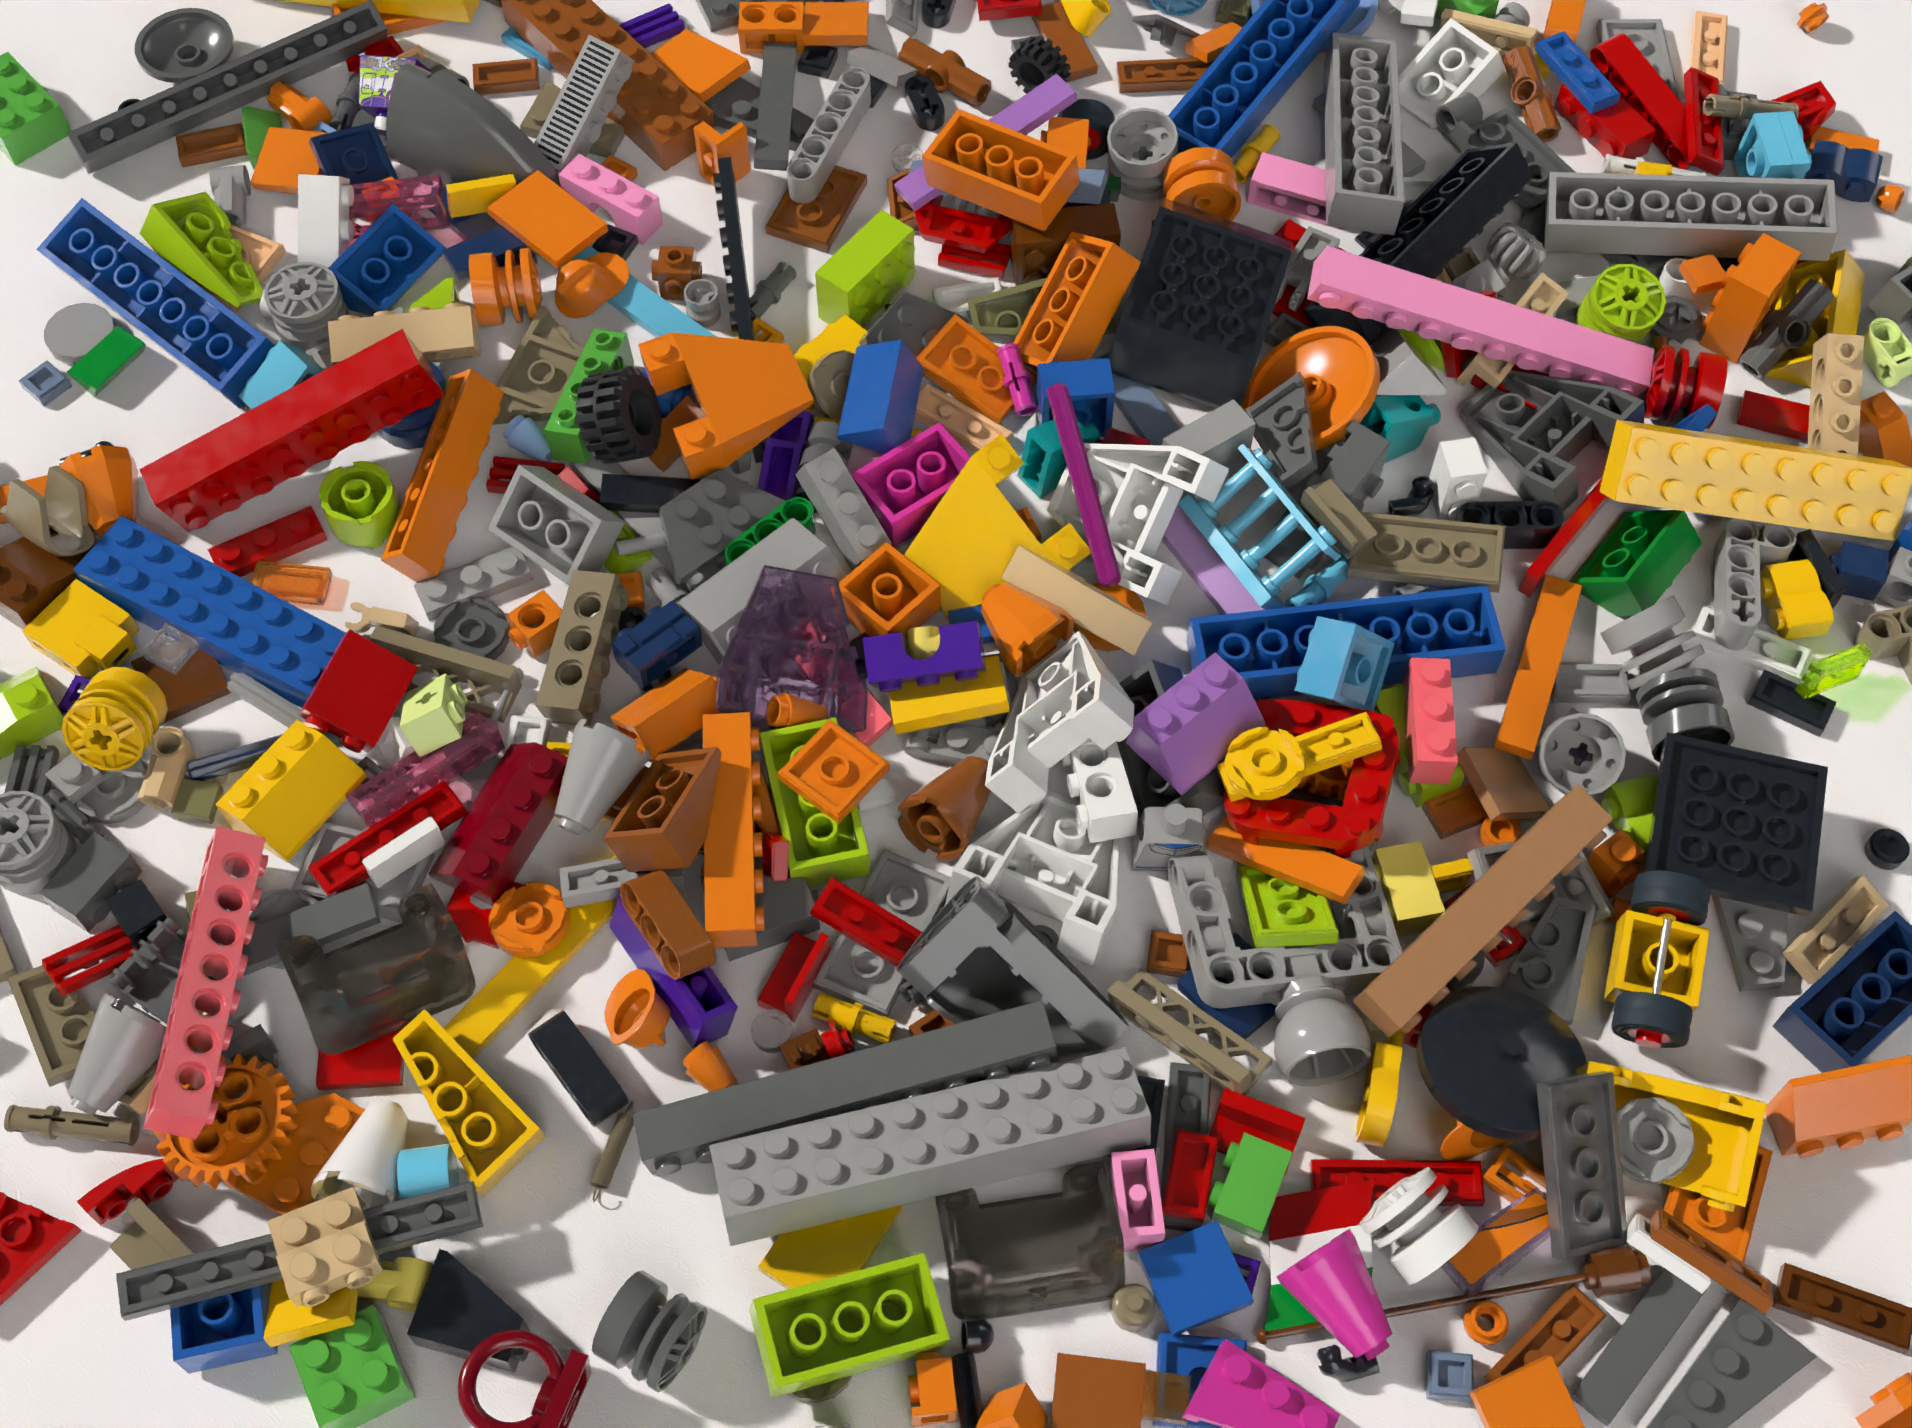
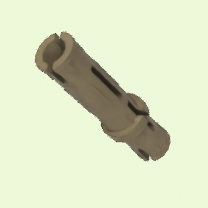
(1740, 108)
(55, 1122)

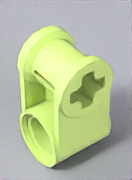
(1887, 352)

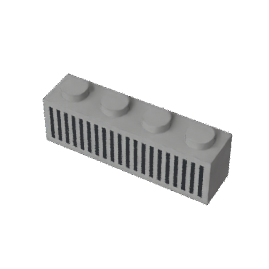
(584, 102)

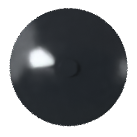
(1488, 1052)

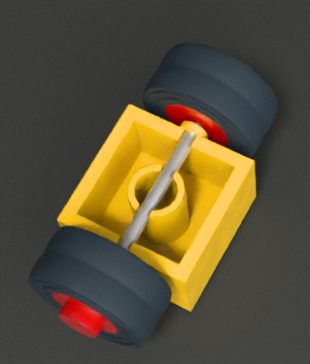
(1659, 959)

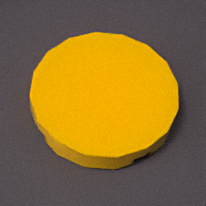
(1264, 763)

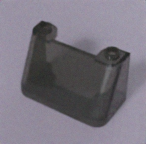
(380, 978)
(1032, 1248)

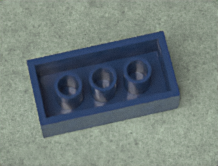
(1855, 1001)

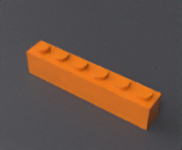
(443, 476)
(731, 838)

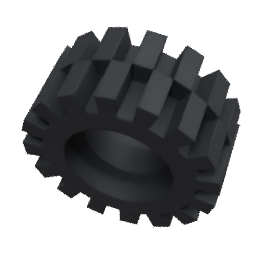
(1037, 62)

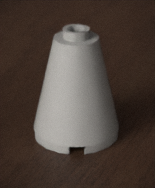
(595, 775)
(115, 1054)

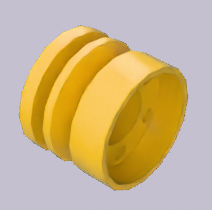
(114, 719)

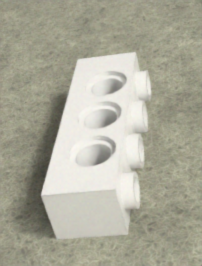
(1102, 792)

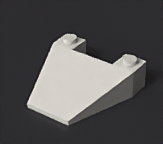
(1138, 498)
(1053, 713)
(1051, 868)

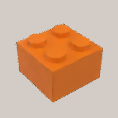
(889, 594)

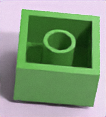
(352, 1372)

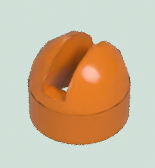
(1890, 197)

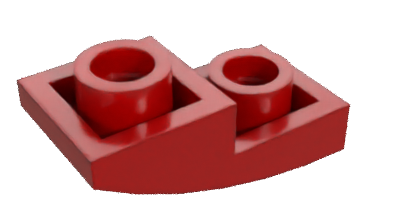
(144, 1181)

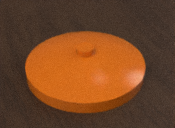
(1338, 373)

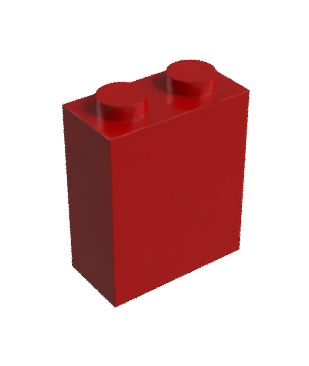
(357, 692)

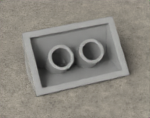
(1404, 367)

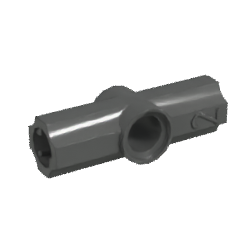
(1786, 329)

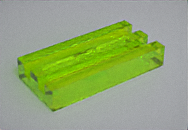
(1834, 670)

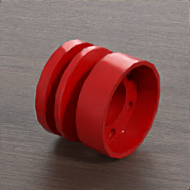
(1685, 386)

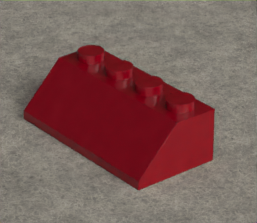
(503, 823)

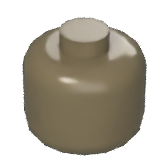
(1133, 1307)

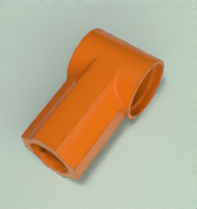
(297, 108)

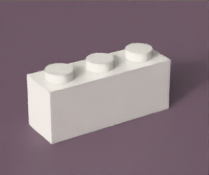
(323, 218)

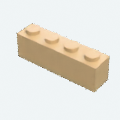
(437, 333)

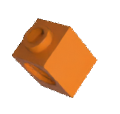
(536, 611)

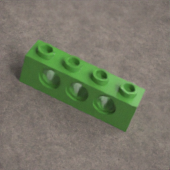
(602, 353)

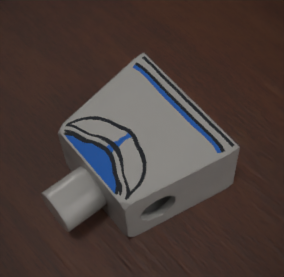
(1166, 835)

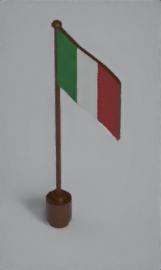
(1314, 1217)

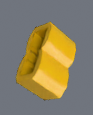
(1795, 600)

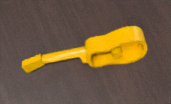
(1380, 1091)

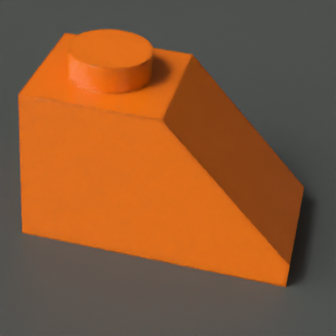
(1884, 430)

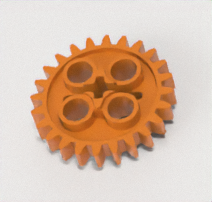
(236, 1150)

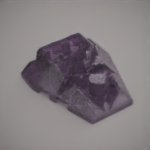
(792, 644)

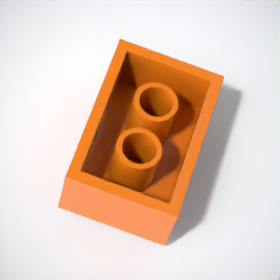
(1748, 296)

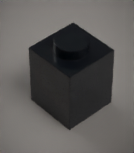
(136, 911)

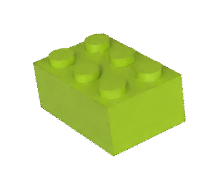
(866, 271)

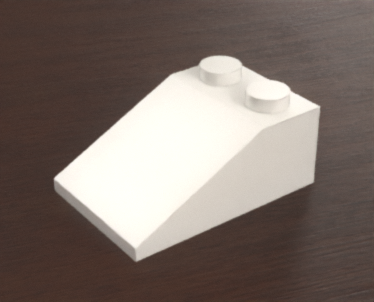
(1447, 68)

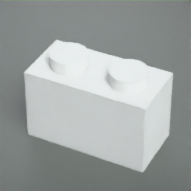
(1456, 476)

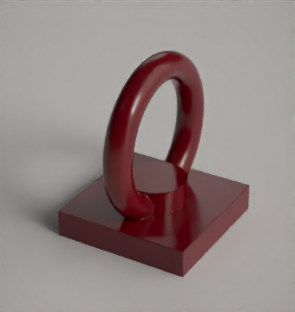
(558, 1393)

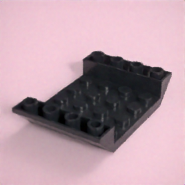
(1199, 305)

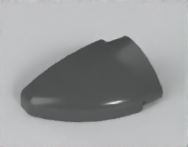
(455, 132)
(991, 958)

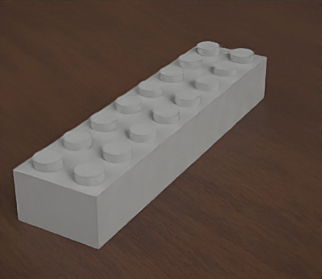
(1362, 134)
(1687, 214)

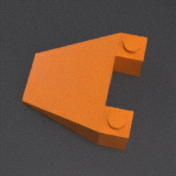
(742, 389)

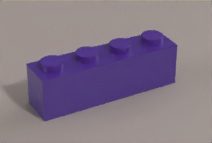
(696, 1002)

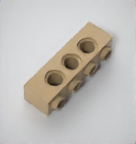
(1836, 393)

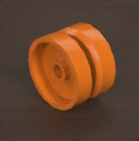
(1204, 181)

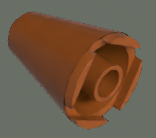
(946, 809)

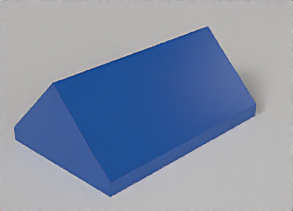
(385, 262)
(881, 396)

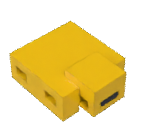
(83, 631)

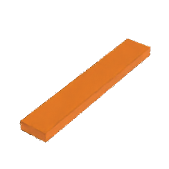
(1537, 667)

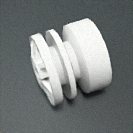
(1425, 1232)

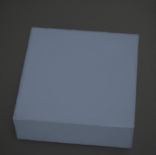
(45, 383)
(1449, 1376)

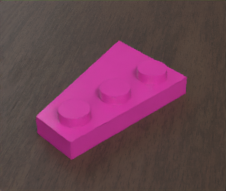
(1249, 1394)

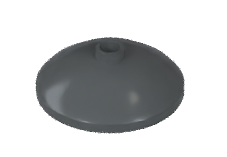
(183, 44)

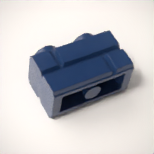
(656, 643)

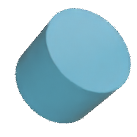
(426, 1170)

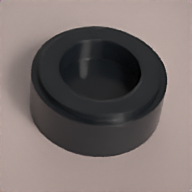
(1887, 849)

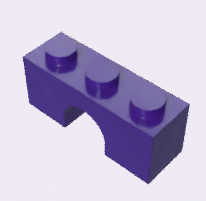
(958, 656)

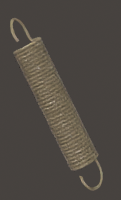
(612, 1151)

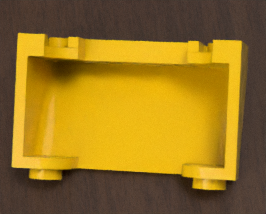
(1723, 1129)

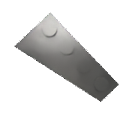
(1355, 471)

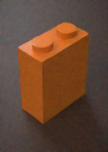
(668, 711)

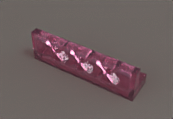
(407, 194)
(447, 764)

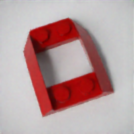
(959, 227)

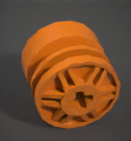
(504, 287)

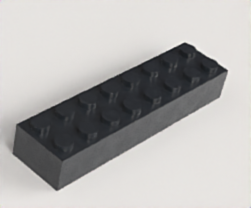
(1440, 223)

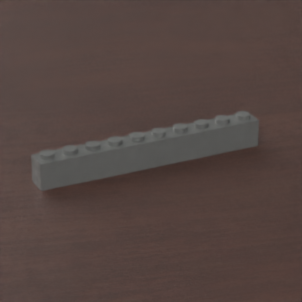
(226, 87)
(855, 1081)

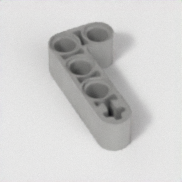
(1738, 559)

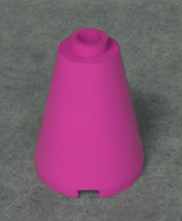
(1341, 1295)

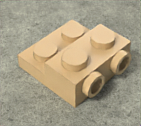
(324, 1248)

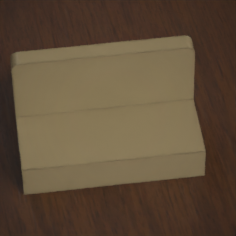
(1331, 508)
(147, 1239)

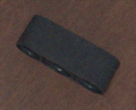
(1526, 522)
(578, 1068)

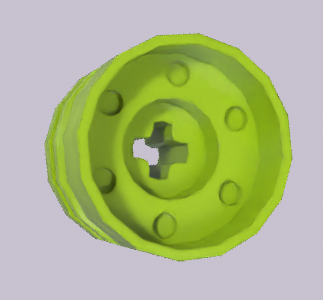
(1623, 303)

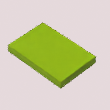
(1284, 912)

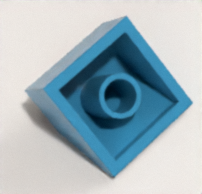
(1344, 664)

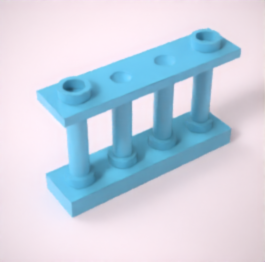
(1245, 562)

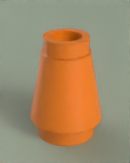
(791, 710)
(709, 1068)

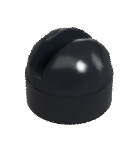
(976, 1335)

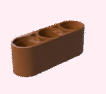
(667, 924)

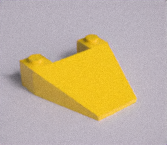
(978, 531)

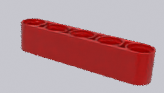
(1646, 93)

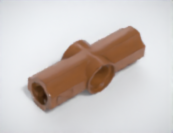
(945, 71)
(1525, 80)

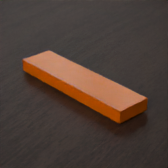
(1291, 862)

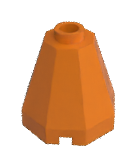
(108, 484)
(1023, 625)

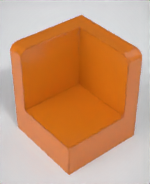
(1013, 1409)

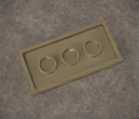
(1431, 552)

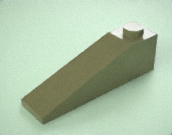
(1007, 309)

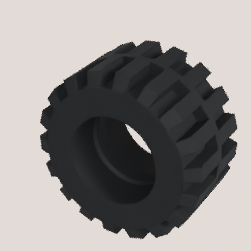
(618, 415)

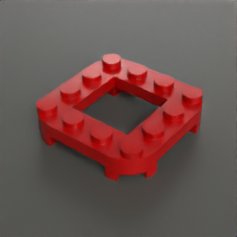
(1320, 824)

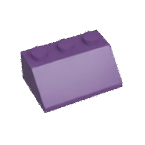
(1195, 723)

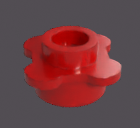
(837, 1041)

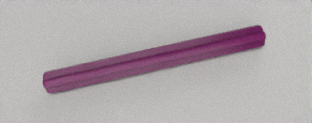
(1083, 485)

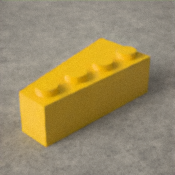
(476, 1115)

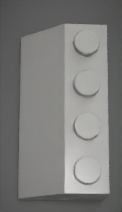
(722, 598)

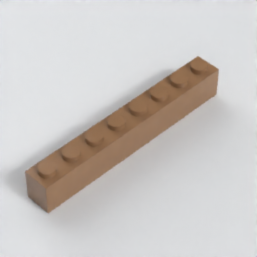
(1482, 911)

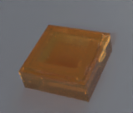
(1165, 1397)

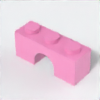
(628, 203)

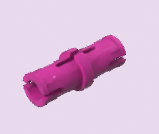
(1017, 379)

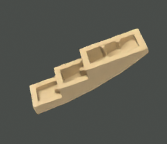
(1085, 603)

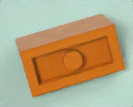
(713, 146)

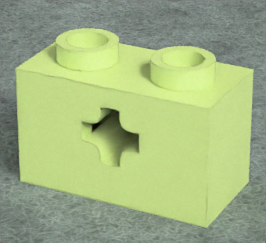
(433, 714)

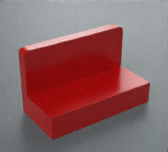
(794, 975)
(1245, 1114)

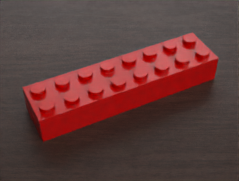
(292, 432)

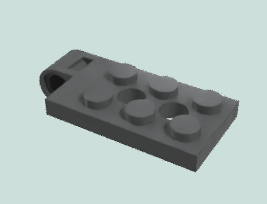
(1464, 126)

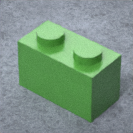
(1250, 1186)

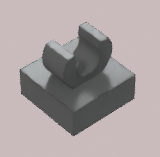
(254, 1043)

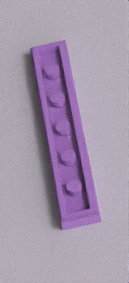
(1021, 116)

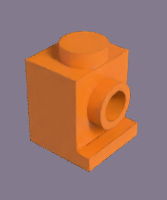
(1616, 862)
(933, 1390)

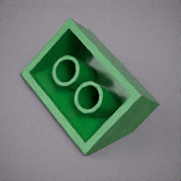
(1637, 560)

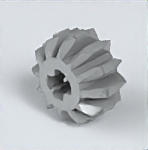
(1516, 250)

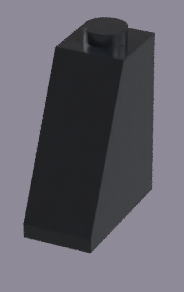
(462, 1312)

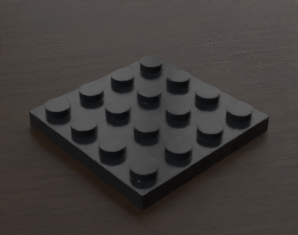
(1739, 822)

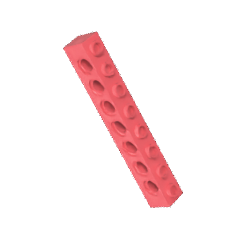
(172, 1106)

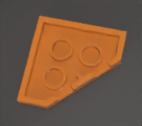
(319, 1131)

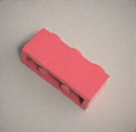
(1429, 721)

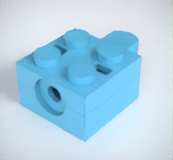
(1773, 148)

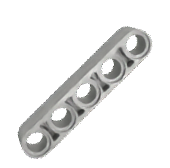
(829, 135)

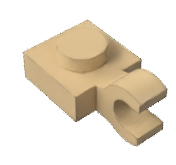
(382, 617)

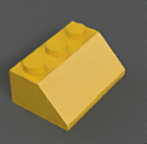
(291, 790)

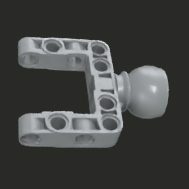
(1317, 1032)

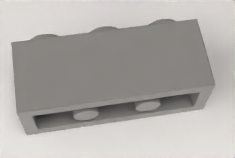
(842, 507)

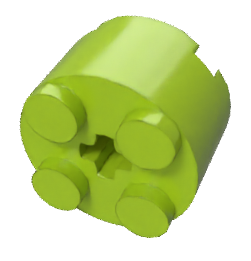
(360, 504)

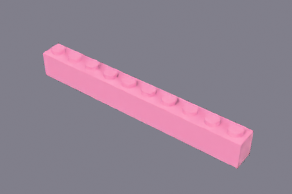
(1477, 322)

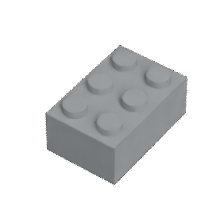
(555, 523)

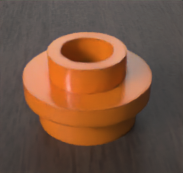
(1813, 17)
(1490, 1311)

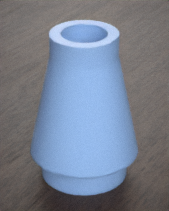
(527, 438)

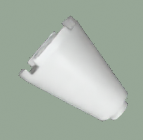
(367, 1157)

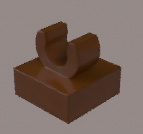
(804, 1050)

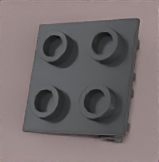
(153, 970)

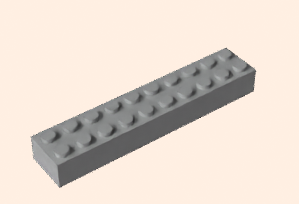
(929, 1145)

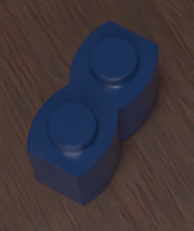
(1852, 170)

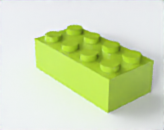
(816, 842)
(848, 1324)

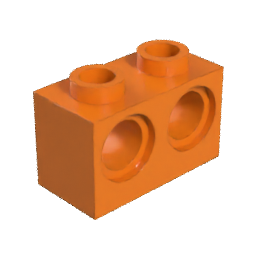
(770, 23)

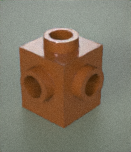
(674, 270)

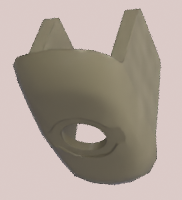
(60, 509)

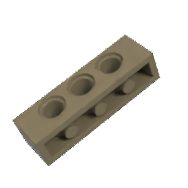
(576, 629)

